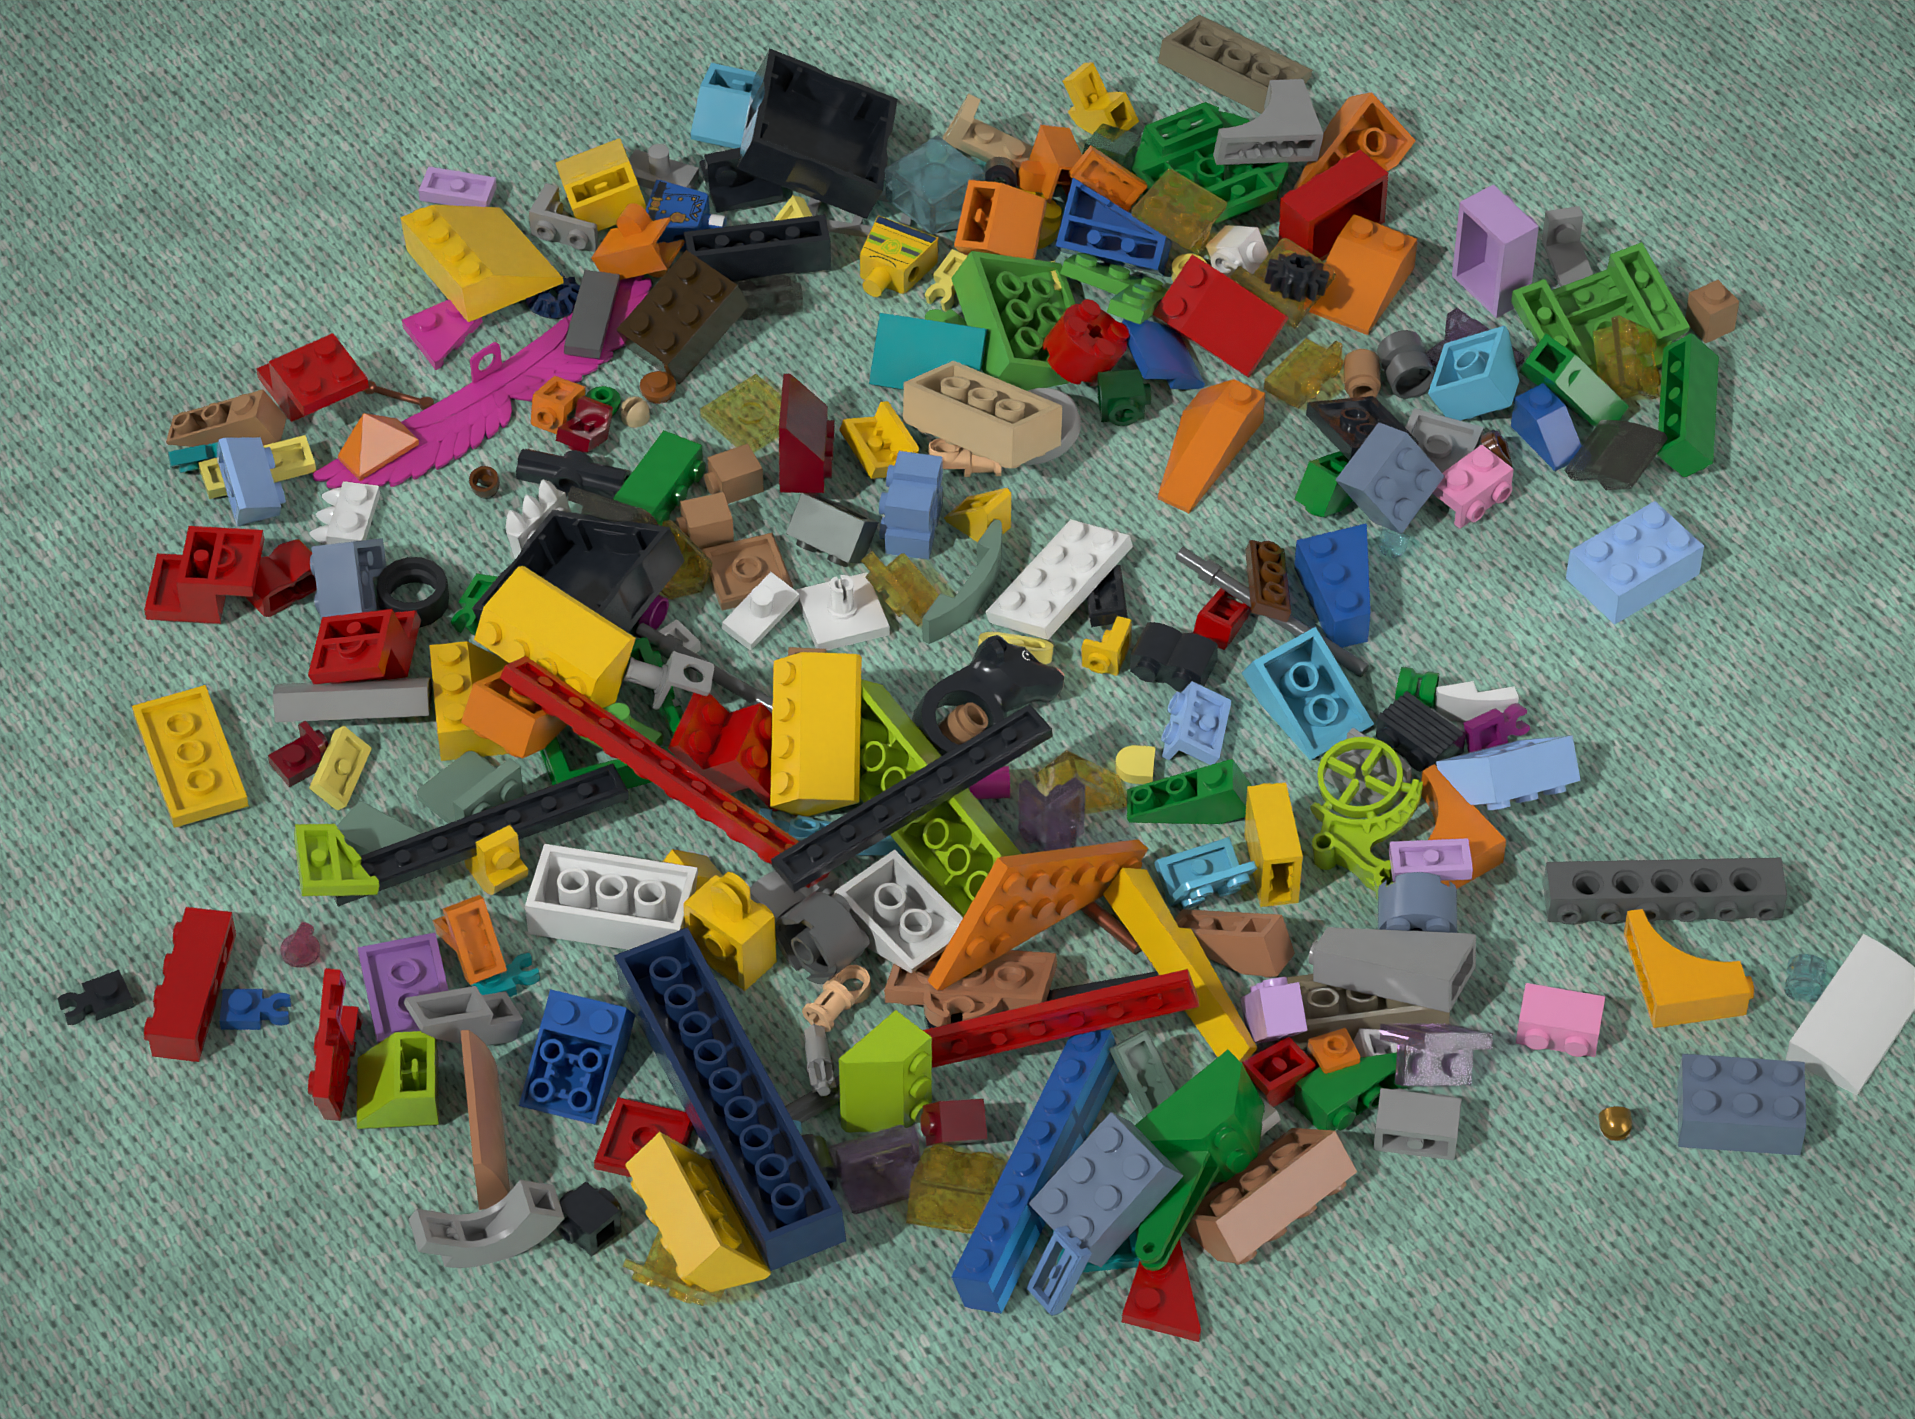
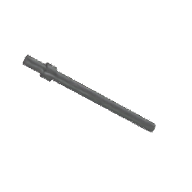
(1213, 573)
(669, 643)

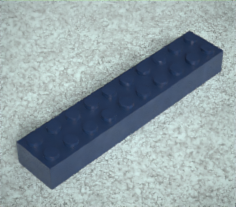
(730, 1100)

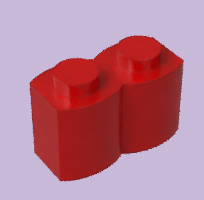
(283, 578)

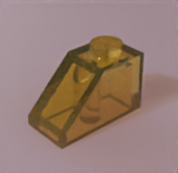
(1102, 786)

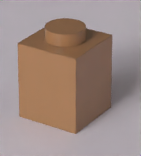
(1712, 311)
(735, 474)
(706, 520)

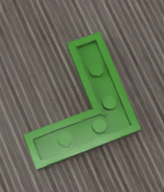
(1134, 297)

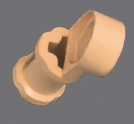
(960, 458)
(837, 997)

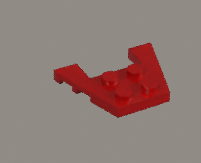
(333, 1047)

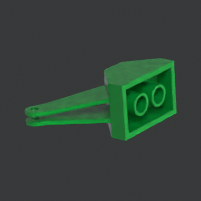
(1209, 1135)

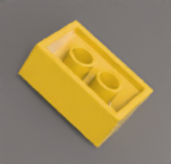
(453, 673)

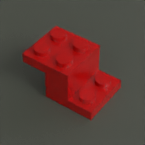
(312, 377)
(197, 582)
(364, 646)
(727, 746)

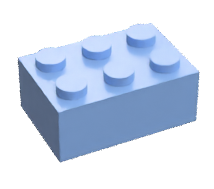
(1634, 562)

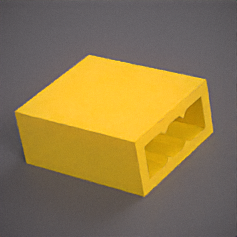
(1273, 844)

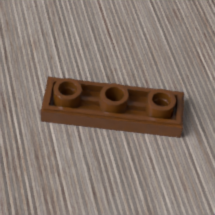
(1268, 580)

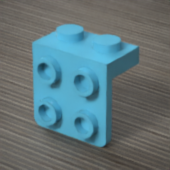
(1201, 872)

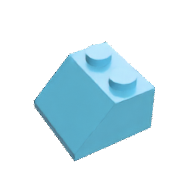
(1475, 375)

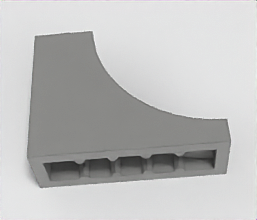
(1282, 133)

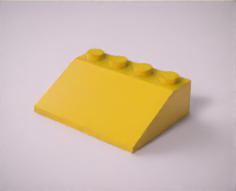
(476, 257)

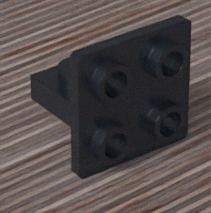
(734, 188)

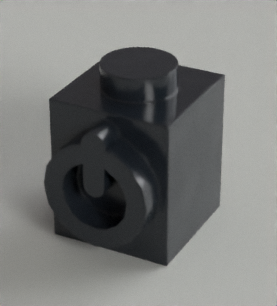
(590, 1217)

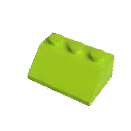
(886, 1077)

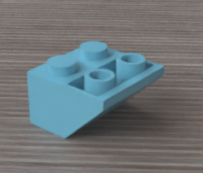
(722, 106)

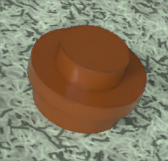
(657, 387)

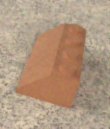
(1270, 1194)

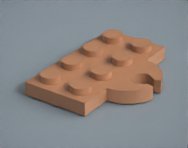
(999, 986)

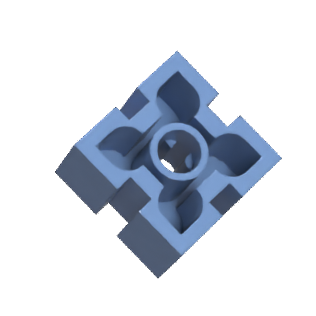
(911, 504)

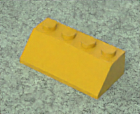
(558, 634)
(815, 732)
(695, 1216)

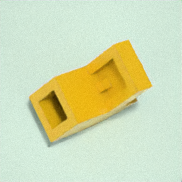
(1096, 105)
(497, 861)

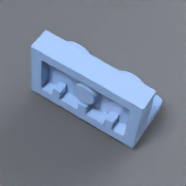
(1196, 724)

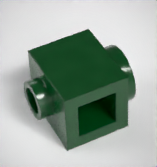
(1122, 396)

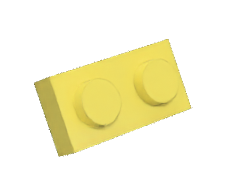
(340, 768)

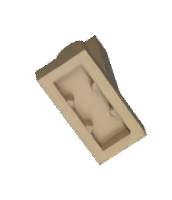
(982, 139)

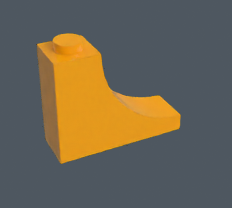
(1682, 986)

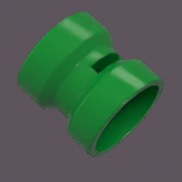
(1409, 681)

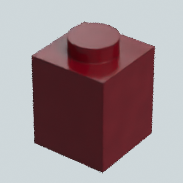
(954, 1122)

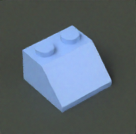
(248, 479)

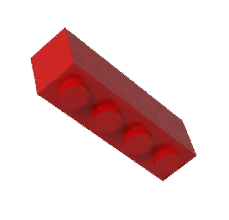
(190, 984)

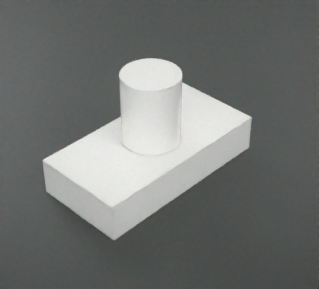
(760, 611)

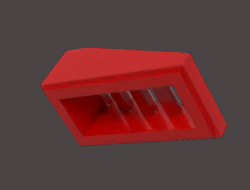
(1219, 620)

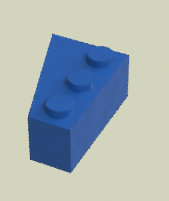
(1110, 233)

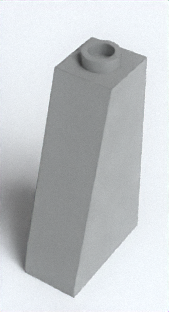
(1396, 964)

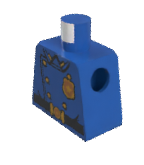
(685, 207)

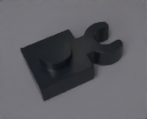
(101, 995)

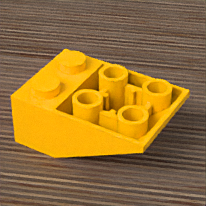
(600, 184)

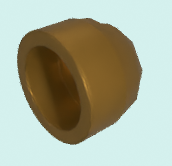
(1615, 1122)

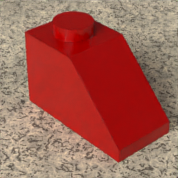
(1278, 1070)

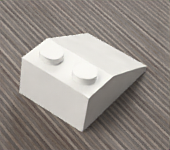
(900, 912)

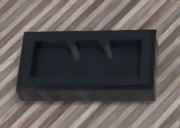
(1108, 599)

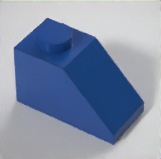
(1546, 426)

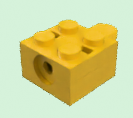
(727, 920)

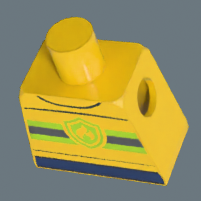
(895, 257)

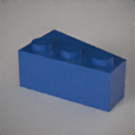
(1336, 582)

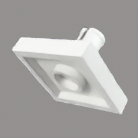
(842, 612)

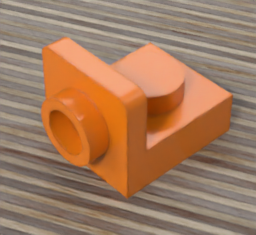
(554, 402)
(1333, 1051)

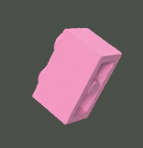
(1560, 1020)

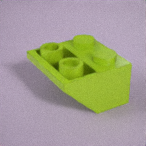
(399, 1082)

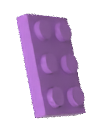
(396, 972)

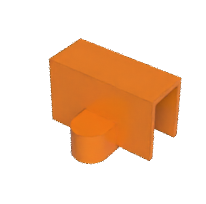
(1049, 162)
(633, 246)

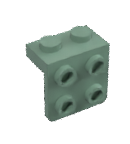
(471, 787)

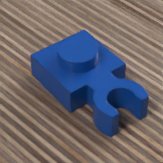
(247, 1008)

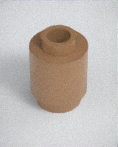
(1362, 373)
(963, 723)

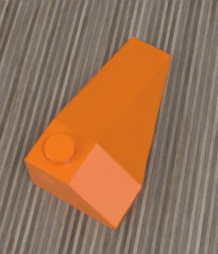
(1364, 126)
(1208, 440)

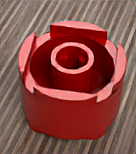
(1085, 343)

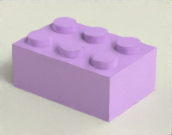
(1494, 249)

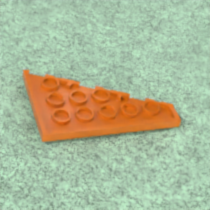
(1027, 897)

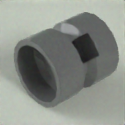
(1406, 364)

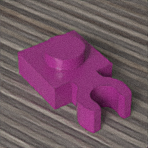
(1494, 727)

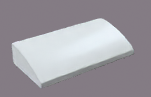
(1856, 1016)

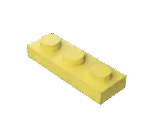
(291, 460)

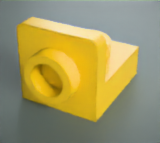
(1111, 651)

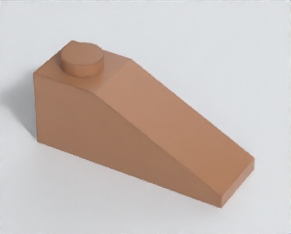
(1241, 940)

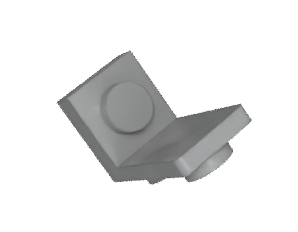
(550, 224)
(1563, 245)

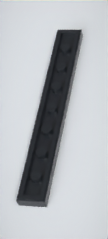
(911, 798)
(525, 815)

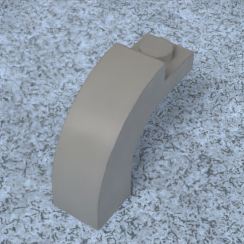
(491, 1234)

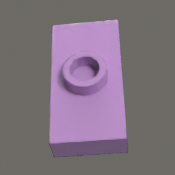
(457, 188)
(1443, 858)

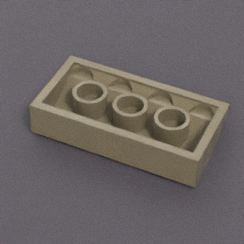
(1227, 61)
(1334, 1008)

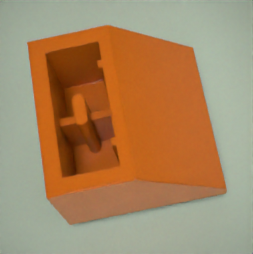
(1000, 220)

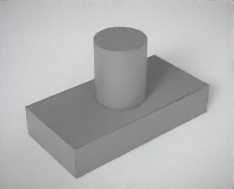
(659, 166)

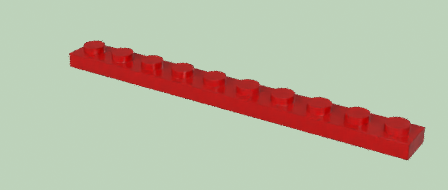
(648, 760)

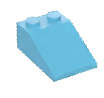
(1307, 693)

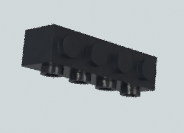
(764, 247)

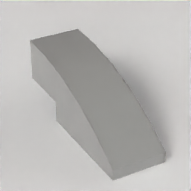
(448, 1012)

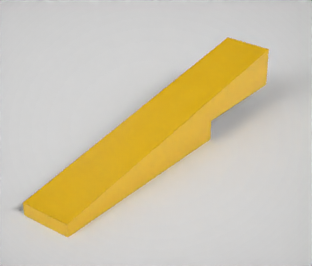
(1176, 949)

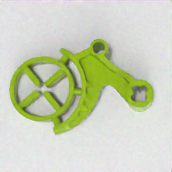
(1350, 840)

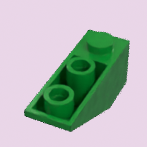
(1572, 382)
(1194, 797)
(1337, 1097)

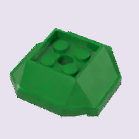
(1187, 146)

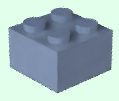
(1390, 478)

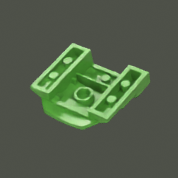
(1626, 288)

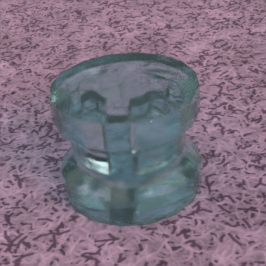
(1805, 978)

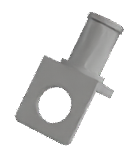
(669, 675)

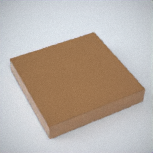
(742, 567)

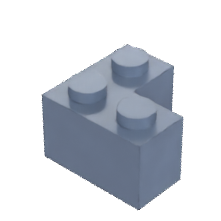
(346, 576)

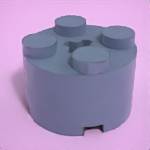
(1417, 904)

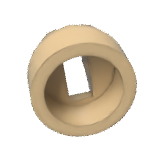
(637, 413)

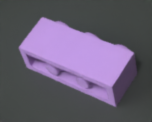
(1274, 1010)

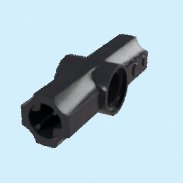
(570, 470)

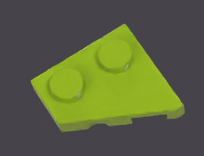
(329, 864)

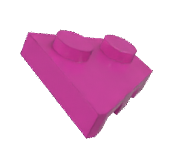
(439, 331)

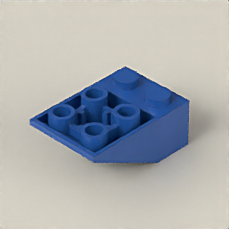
(576, 1056)

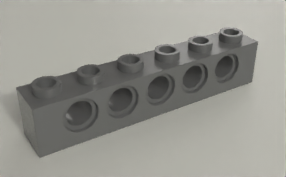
(1665, 889)

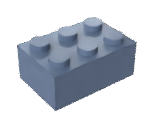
(1741, 1104)
(1107, 1187)

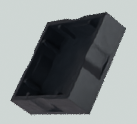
(817, 134)
(599, 562)

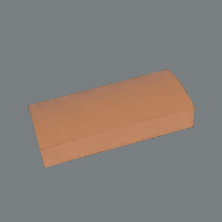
(485, 1121)

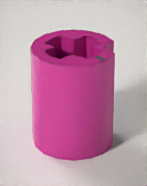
(993, 786)

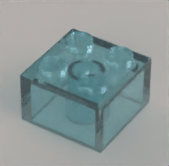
(931, 183)

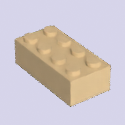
(982, 414)

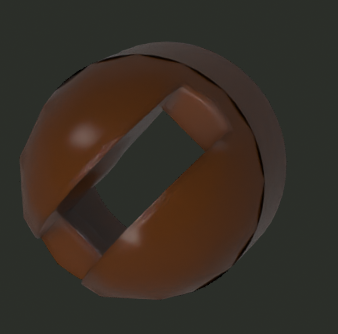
(487, 477)

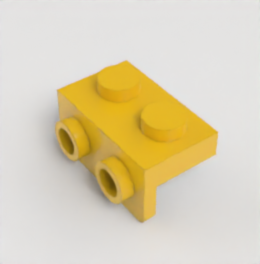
(878, 439)

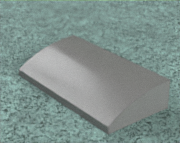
(352, 699)

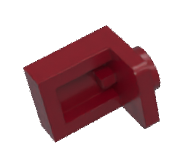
(588, 427)

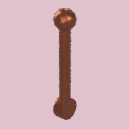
(424, 402)

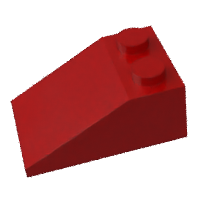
(1220, 316)

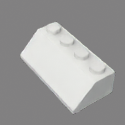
(606, 897)

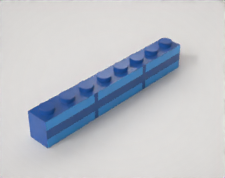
(1051, 1136)

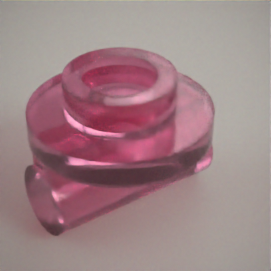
(301, 947)

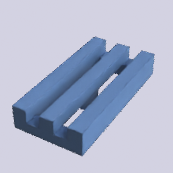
(1062, 1276)

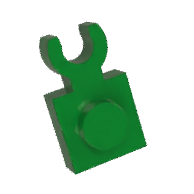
(473, 593)

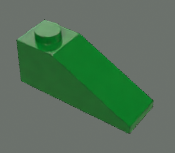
(1319, 486)

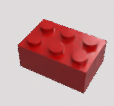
(1324, 205)

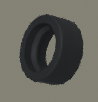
(414, 571)

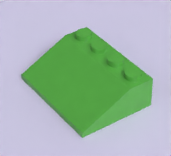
(1019, 309)

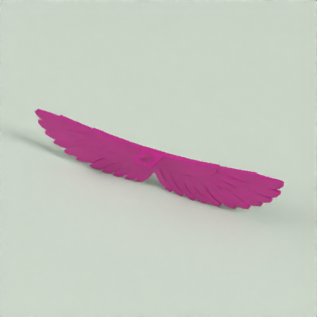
(485, 403)

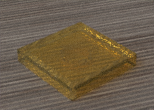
(746, 413)

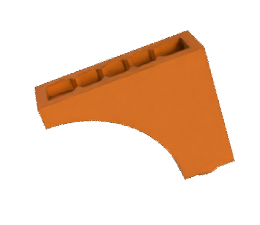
(1460, 820)

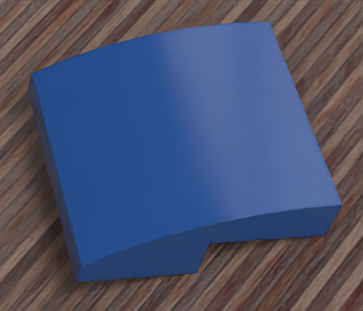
(1162, 355)

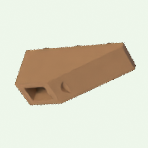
(237, 417)

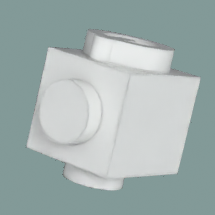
(1237, 247)

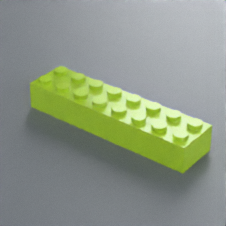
(948, 844)

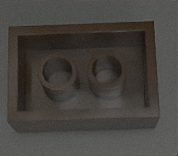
(683, 317)

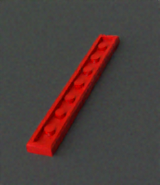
(1062, 1017)

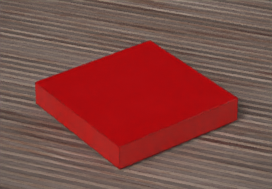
(632, 1127)

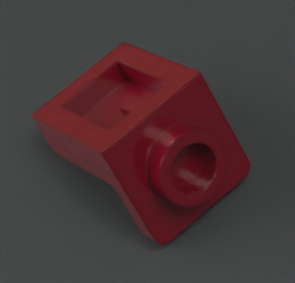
(300, 757)

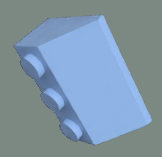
(1513, 771)

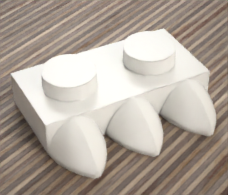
(534, 513)
(350, 514)

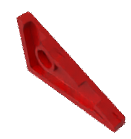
(1164, 1299)

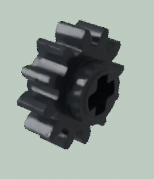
(1297, 277)

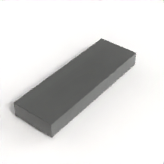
(592, 314)

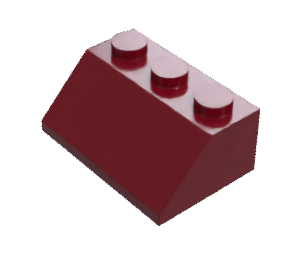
(804, 439)

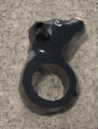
(995, 680)

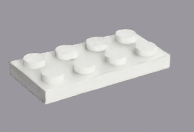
(1059, 579)

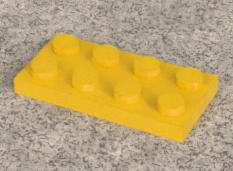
(190, 756)

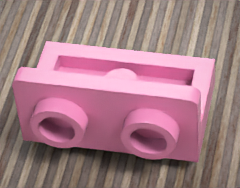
(1475, 485)

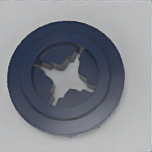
(546, 305)

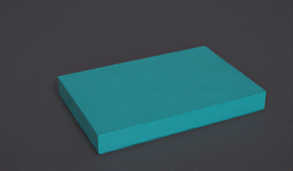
(915, 346)

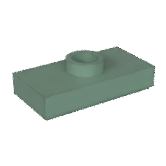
(1143, 1071)

